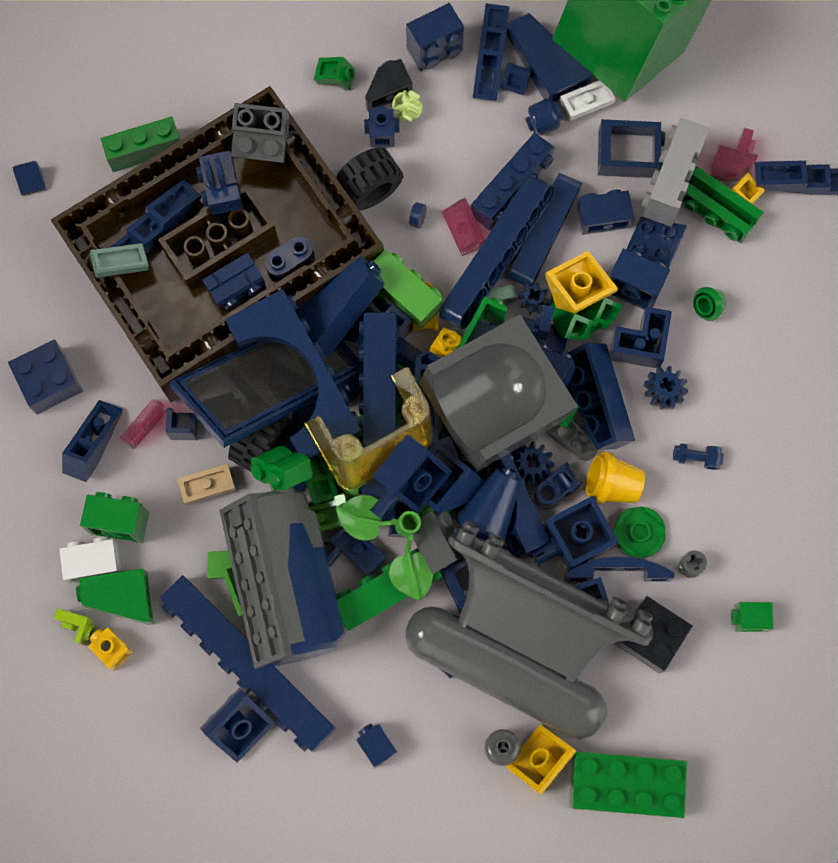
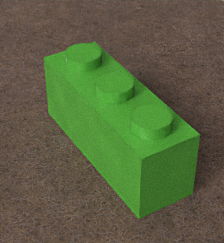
(407, 290)

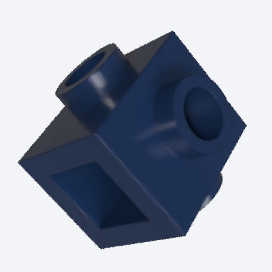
(381, 127)

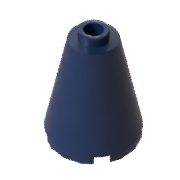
(492, 504)

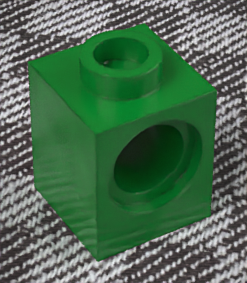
(752, 617)

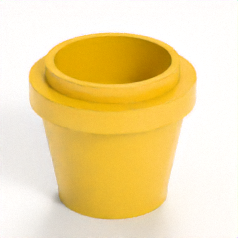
(614, 480)

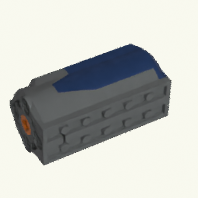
(282, 577)

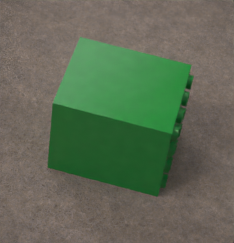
(628, 39)

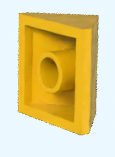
(579, 283)
(541, 759)

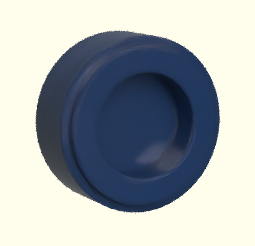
(417, 215)

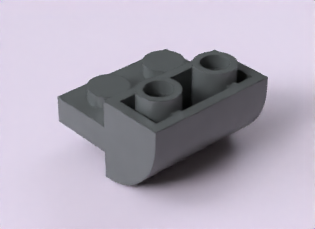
(260, 132)

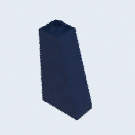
(550, 65)
(341, 303)

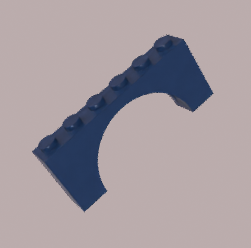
(277, 322)

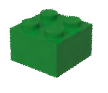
(114, 517)

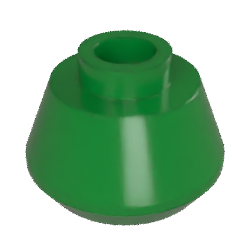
(709, 303)

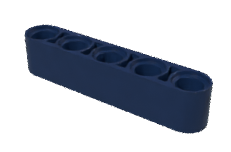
(544, 233)

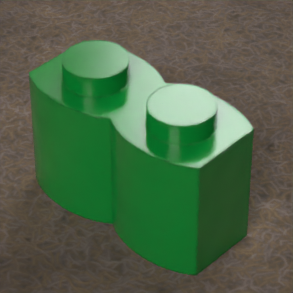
(281, 468)

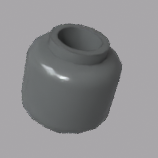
(493, 752)

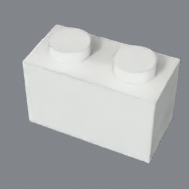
(89, 559)

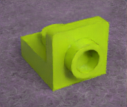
(72, 621)

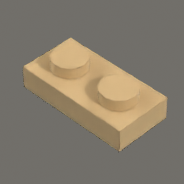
(206, 484)

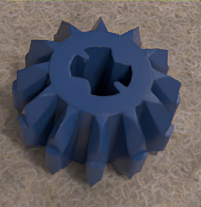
(662, 395)
(543, 463)

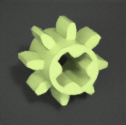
(407, 106)

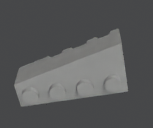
(677, 168)

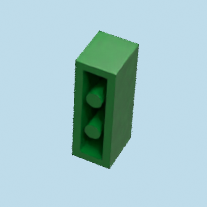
(139, 143)

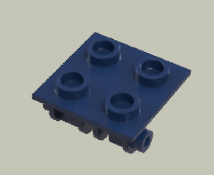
(656, 240)

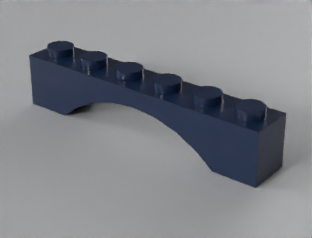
(525, 526)

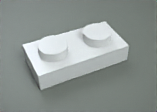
(587, 100)

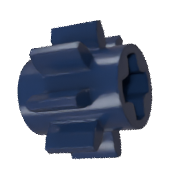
(535, 292)

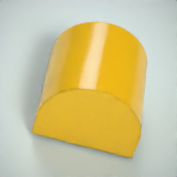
(747, 188)

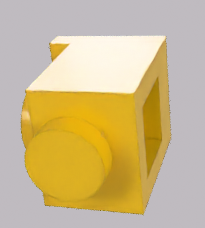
(116, 654)

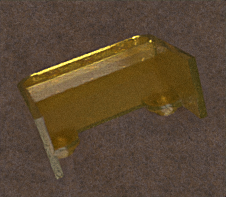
(356, 466)

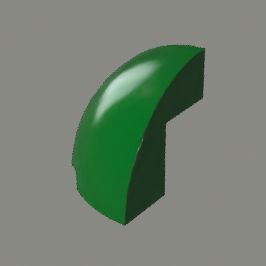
(586, 321)

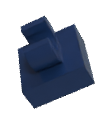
(515, 78)

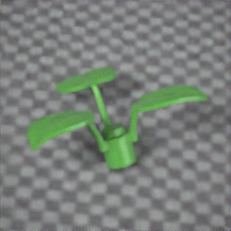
(407, 573)

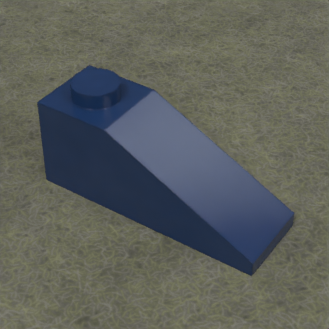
(90, 441)

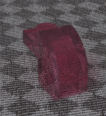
(732, 163)

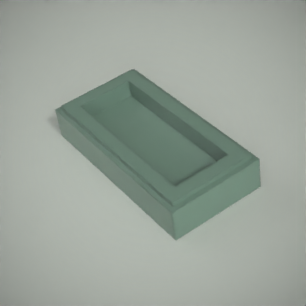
(119, 260)

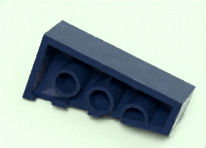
(599, 397)

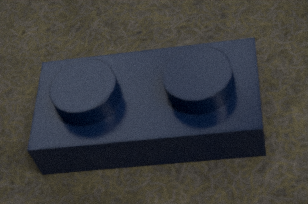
(360, 553)

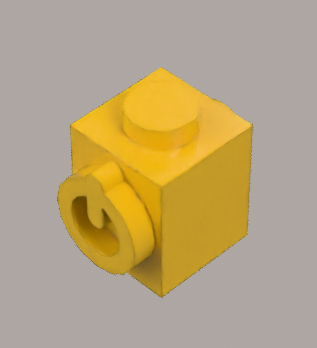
(445, 342)

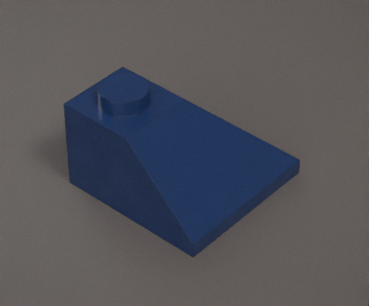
(458, 487)

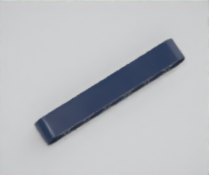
(496, 252)

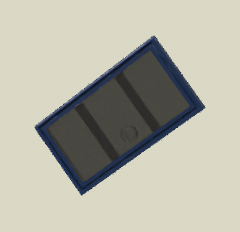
(257, 387)

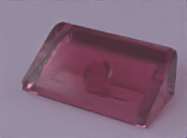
(463, 227)
(143, 423)

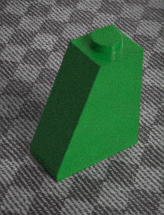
(118, 594)

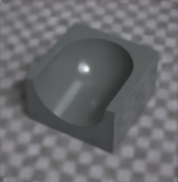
(497, 393)

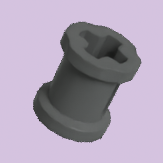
(694, 556)

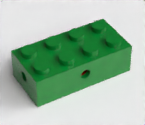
(628, 784)

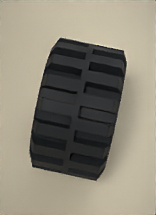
(370, 177)
(259, 442)

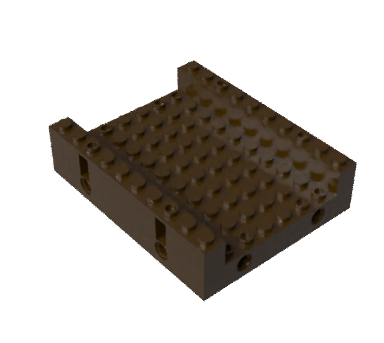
(168, 306)

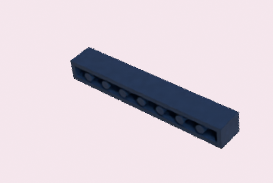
(379, 390)
(233, 650)

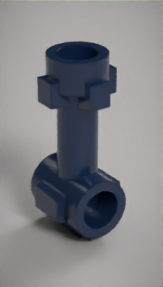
(712, 457)

